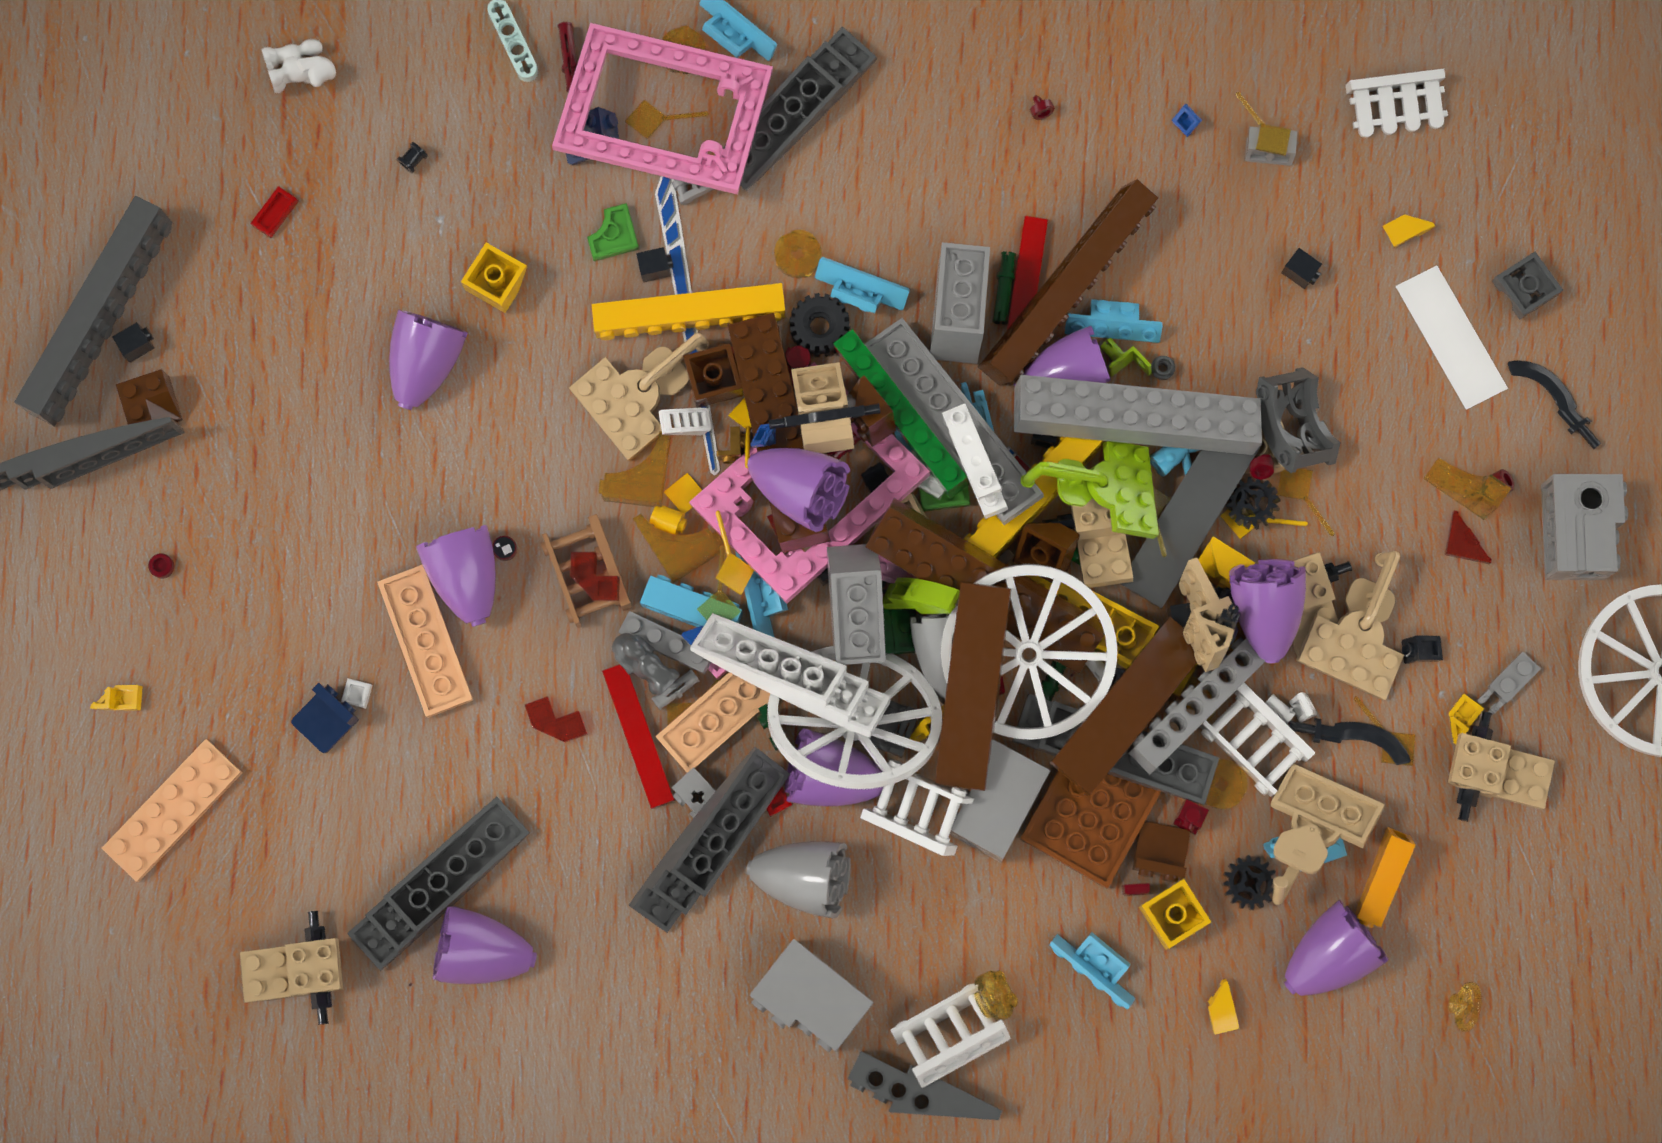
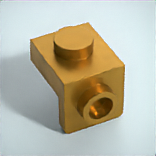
(737, 442)

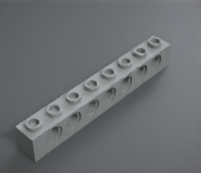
(1151, 756)

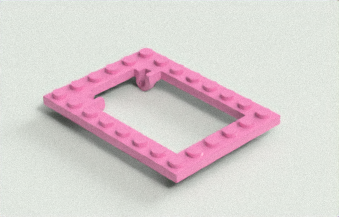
(721, 172)
(797, 569)

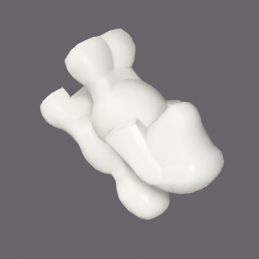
(298, 69)

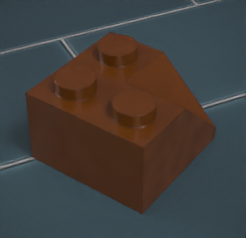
(713, 375)
(148, 398)
(874, 426)
(1047, 545)

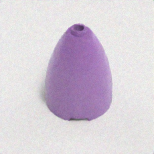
(421, 356)
(1072, 359)
(801, 483)
(462, 572)
(1269, 604)
(812, 792)
(479, 950)
(1333, 954)

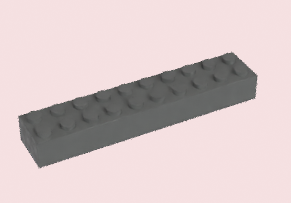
(94, 311)

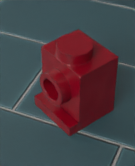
(1190, 816)

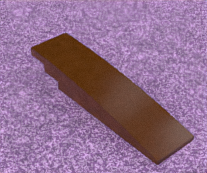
(973, 686)
(1126, 708)

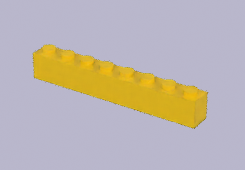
(686, 311)

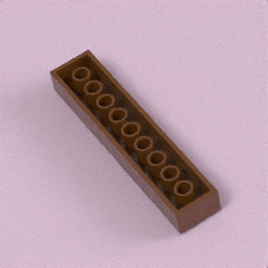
(1068, 283)
(771, 396)
(947, 559)

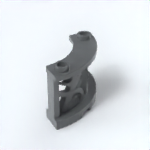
(1301, 403)

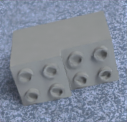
(960, 302)
(1581, 525)
(856, 604)
(1000, 809)
(814, 994)

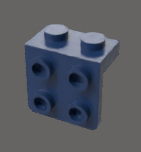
(599, 122)
(324, 718)

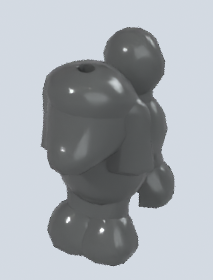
(638, 658)

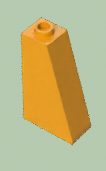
(1384, 877)

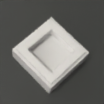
(356, 693)

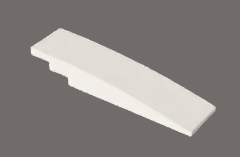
(792, 674)

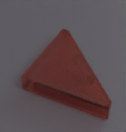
(1463, 542)

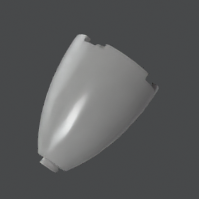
(927, 639)
(804, 876)

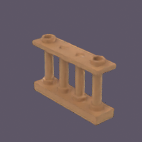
(603, 551)

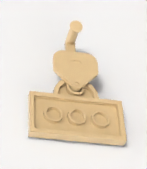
(622, 407)
(1346, 649)
(1320, 816)

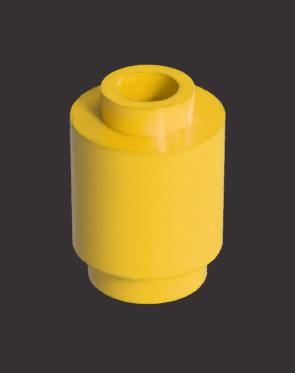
(668, 520)

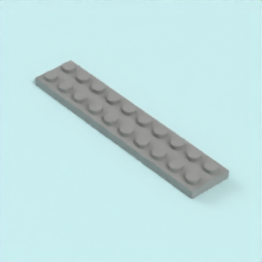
(934, 392)

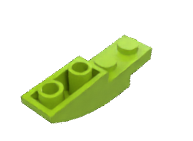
(921, 595)

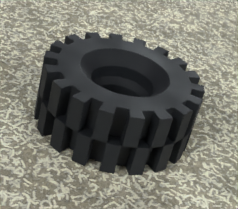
(815, 308)

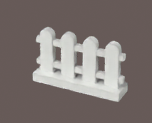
(1408, 94)

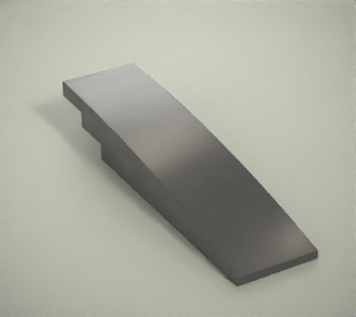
(804, 100)
(84, 454)
(1186, 523)
(1183, 774)
(709, 841)
(438, 883)

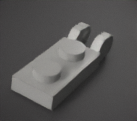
(1510, 681)

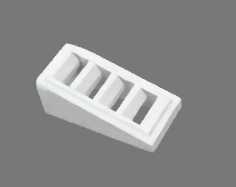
(698, 416)
(1303, 707)

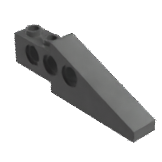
(942, 1097)

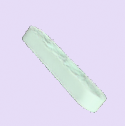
(510, 41)

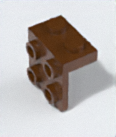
(1161, 852)

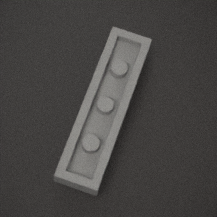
(664, 641)

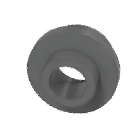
(1163, 360)

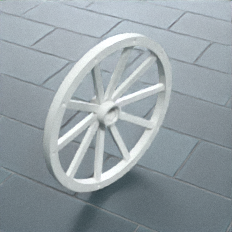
(1110, 657)
(1587, 680)
(869, 781)

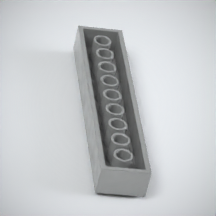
(1137, 415)

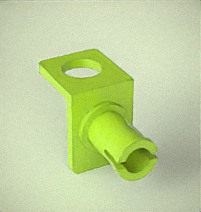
(1121, 359)

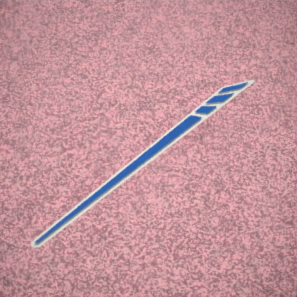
(674, 244)

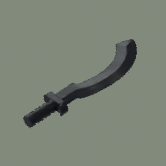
(1559, 393)
(1355, 731)

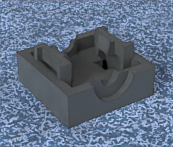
(1536, 278)
(890, 747)

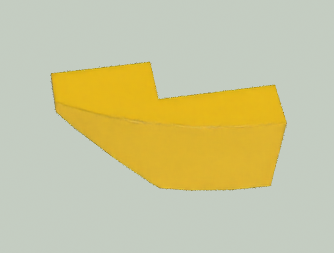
(1406, 228)
(120, 698)
(1463, 715)
(922, 730)
(1222, 1010)

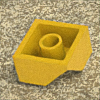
(494, 277)
(1219, 560)
(1174, 914)

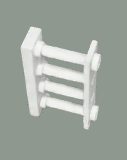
(975, 461)
(1280, 733)
(919, 832)
(949, 1057)

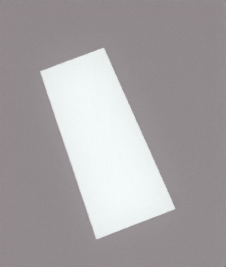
(1451, 337)

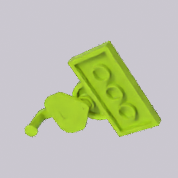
(1117, 483)

